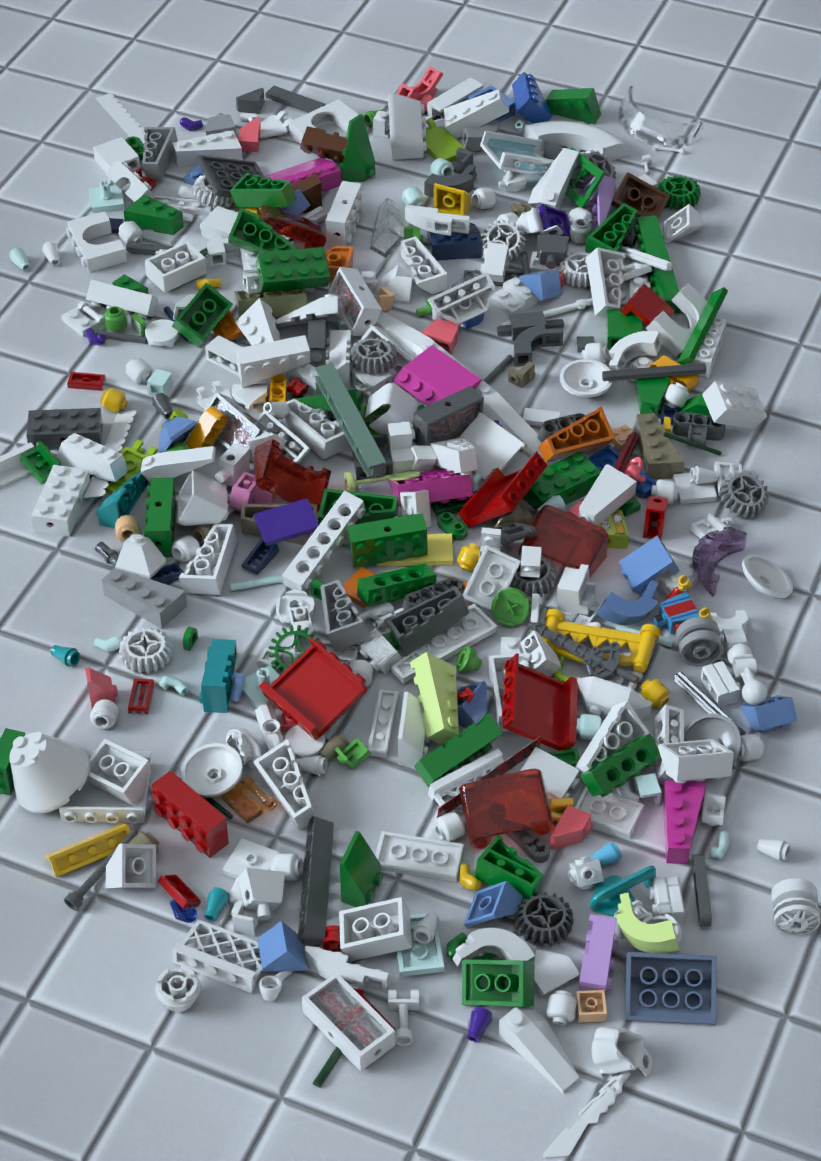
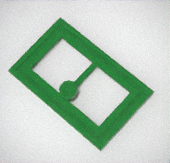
(590, 167)

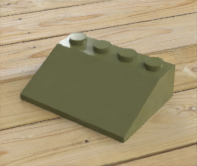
(280, 301)

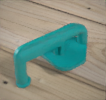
(607, 893)

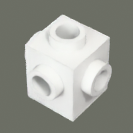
(585, 872)

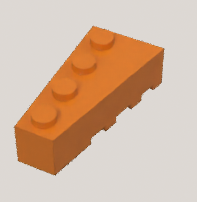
(584, 435)

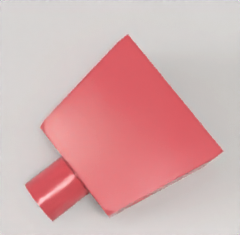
(443, 333)

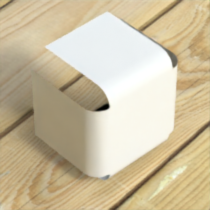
(401, 408)

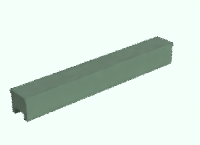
(350, 421)

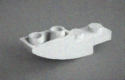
(435, 222)
(359, 977)

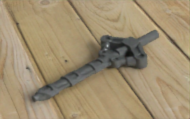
(591, 657)

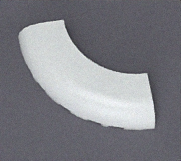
(579, 137)

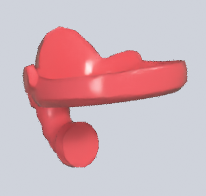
(633, 470)

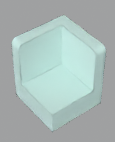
(160, 382)
(647, 786)

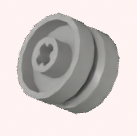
(699, 641)

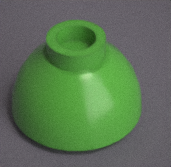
(468, 660)

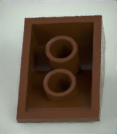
(640, 196)

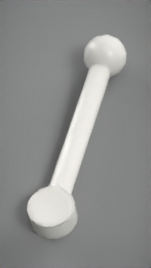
(656, 148)

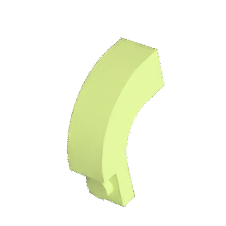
(643, 936)

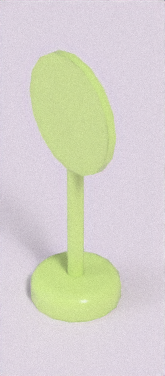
(350, 483)

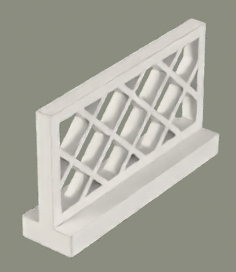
(464, 775)
(216, 966)

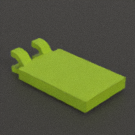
(440, 142)
(133, 459)

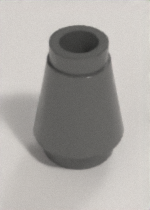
(162, 405)

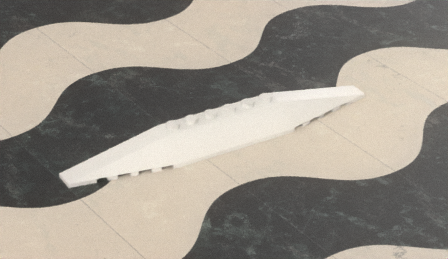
(494, 404)

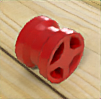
(297, 388)
(332, 939)

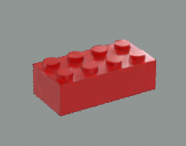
(190, 814)

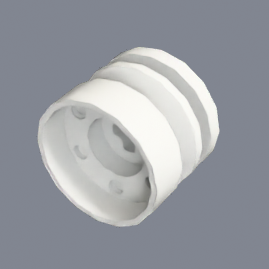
(795, 906)

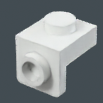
(713, 809)

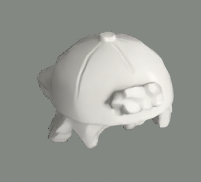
(245, 744)

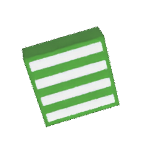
(138, 324)

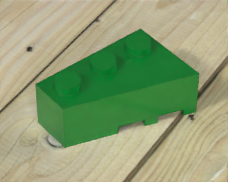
(575, 104)

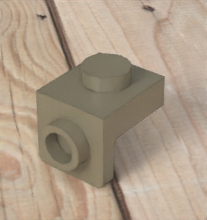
(518, 209)
(522, 376)

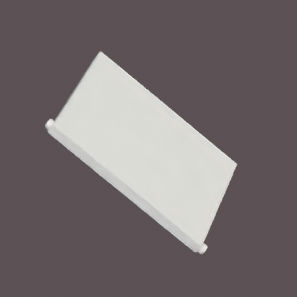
(493, 444)

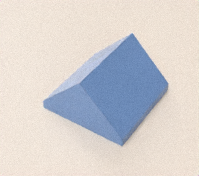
(543, 283)
(281, 950)

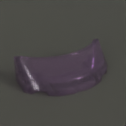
(711, 550)

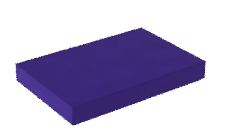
(286, 522)

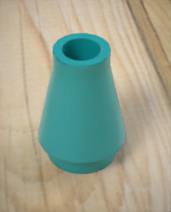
(67, 655)
(216, 902)

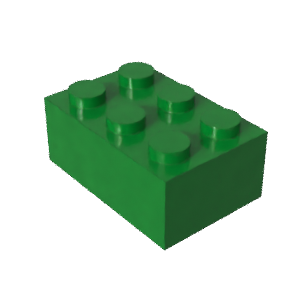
(202, 315)

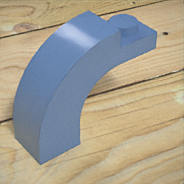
(629, 612)

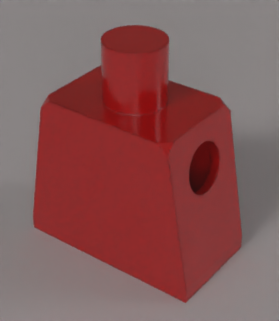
(655, 511)

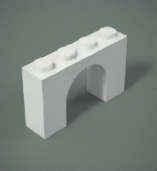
(334, 113)
(95, 256)
(672, 335)

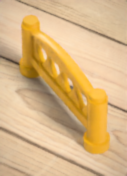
(640, 644)

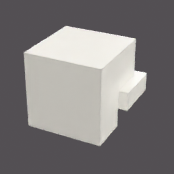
(575, 591)

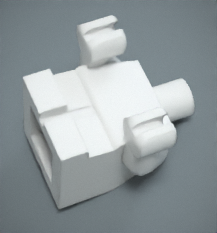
(513, 181)

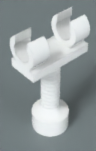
(403, 1035)

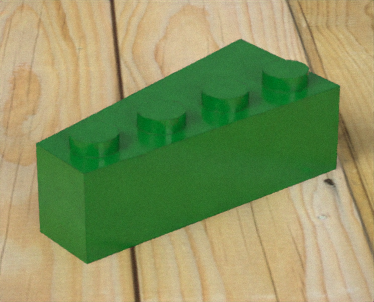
(257, 192)
(459, 750)

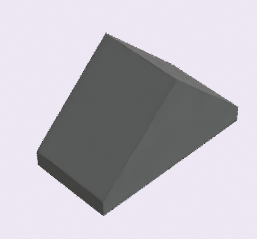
(251, 102)

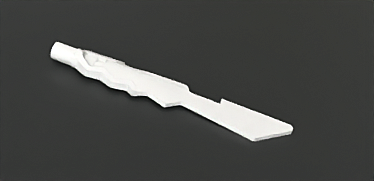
(567, 1140)

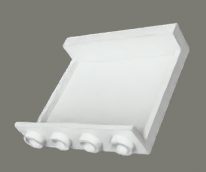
(96, 805)

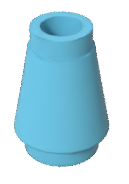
(608, 854)

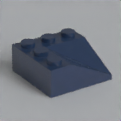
(457, 245)

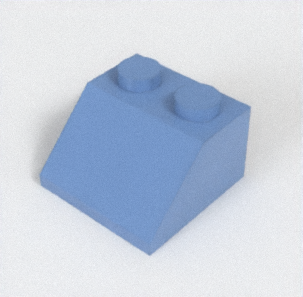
(771, 713)

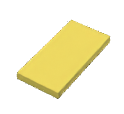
(439, 553)

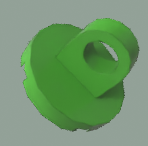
(510, 606)

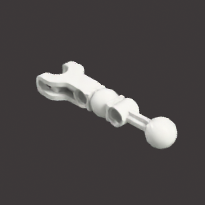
(734, 641)

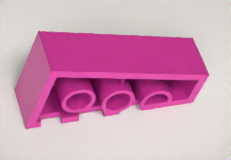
(681, 813)

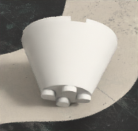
(47, 771)

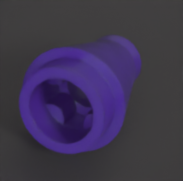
(479, 1022)

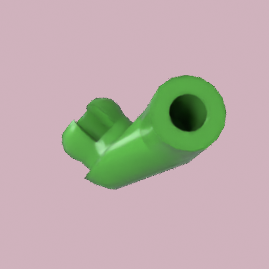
(425, 310)

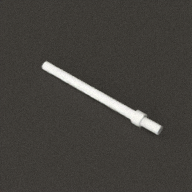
(579, 305)

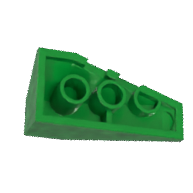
(256, 235)

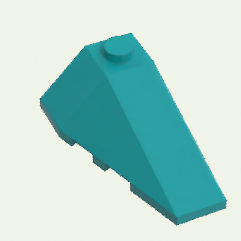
(121, 501)

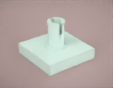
(106, 198)
(251, 689)

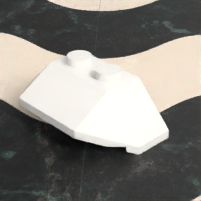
(464, 300)
(294, 448)
(599, 696)

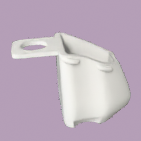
(532, 226)
(619, 1051)

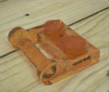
(244, 803)

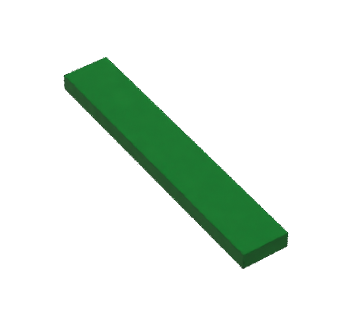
(702, 326)

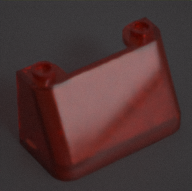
(294, 226)
(287, 478)
(568, 539)
(506, 806)

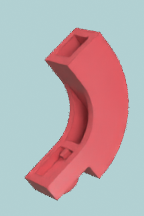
(426, 86)

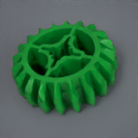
(681, 191)
(278, 648)

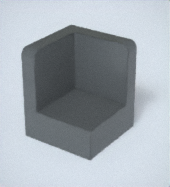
(463, 160)

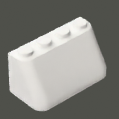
(406, 127)
(201, 500)

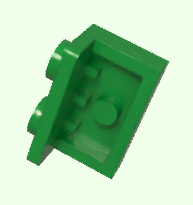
(40, 462)

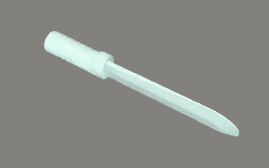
(256, 582)

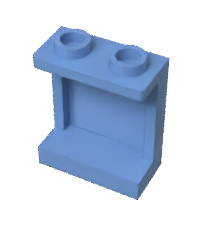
(647, 564)

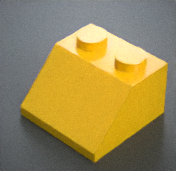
(451, 200)

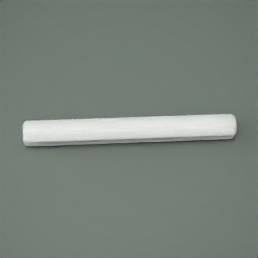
(646, 258)

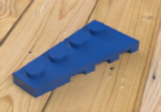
(609, 456)

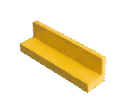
(87, 850)

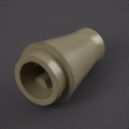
(335, 741)

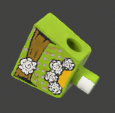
(616, 530)

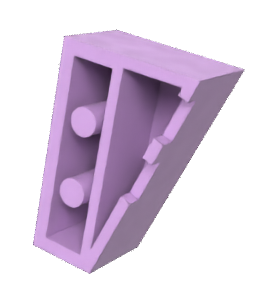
(598, 954)

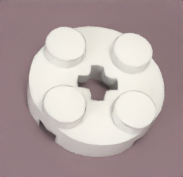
(290, 599)

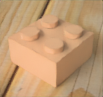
(621, 435)
(591, 1006)

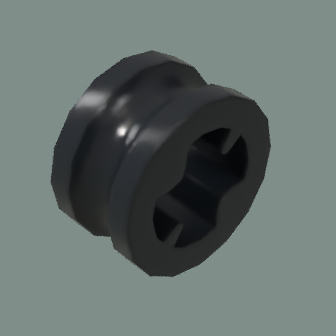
(630, 241)

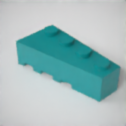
(216, 680)

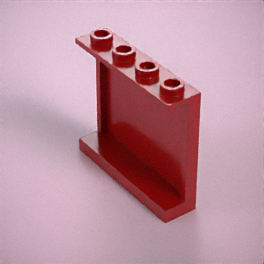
(501, 493)
(315, 690)
(539, 706)

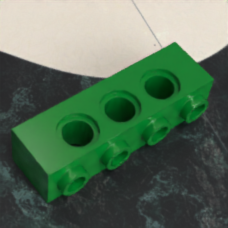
(394, 584)
(596, 777)

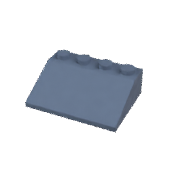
(670, 988)

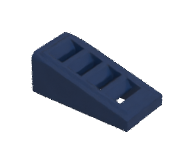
(258, 549)
(169, 577)

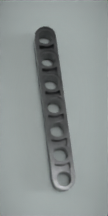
(315, 881)

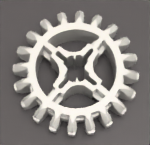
(205, 194)
(507, 233)
(576, 270)
(133, 650)

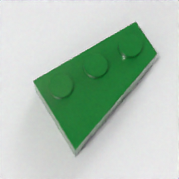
(154, 215)
(502, 864)

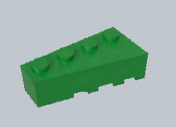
(613, 230)
(376, 506)

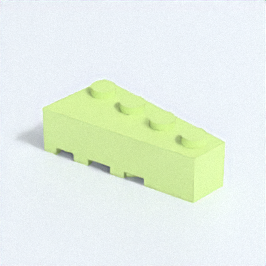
(437, 696)

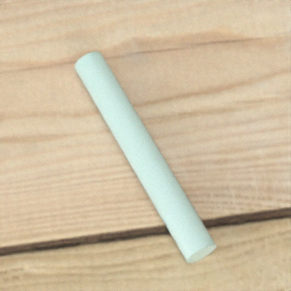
(662, 640)

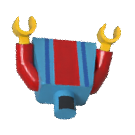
(678, 608)

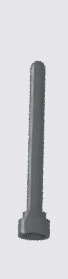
(75, 899)

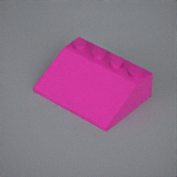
(325, 169)
(434, 376)
(440, 484)

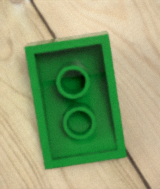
(359, 873)
(498, 982)

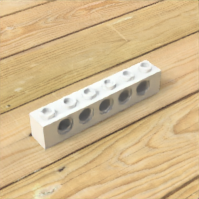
(303, 561)

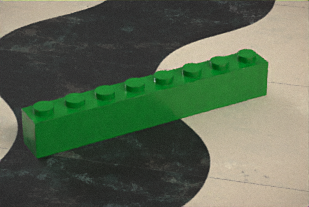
(652, 243)

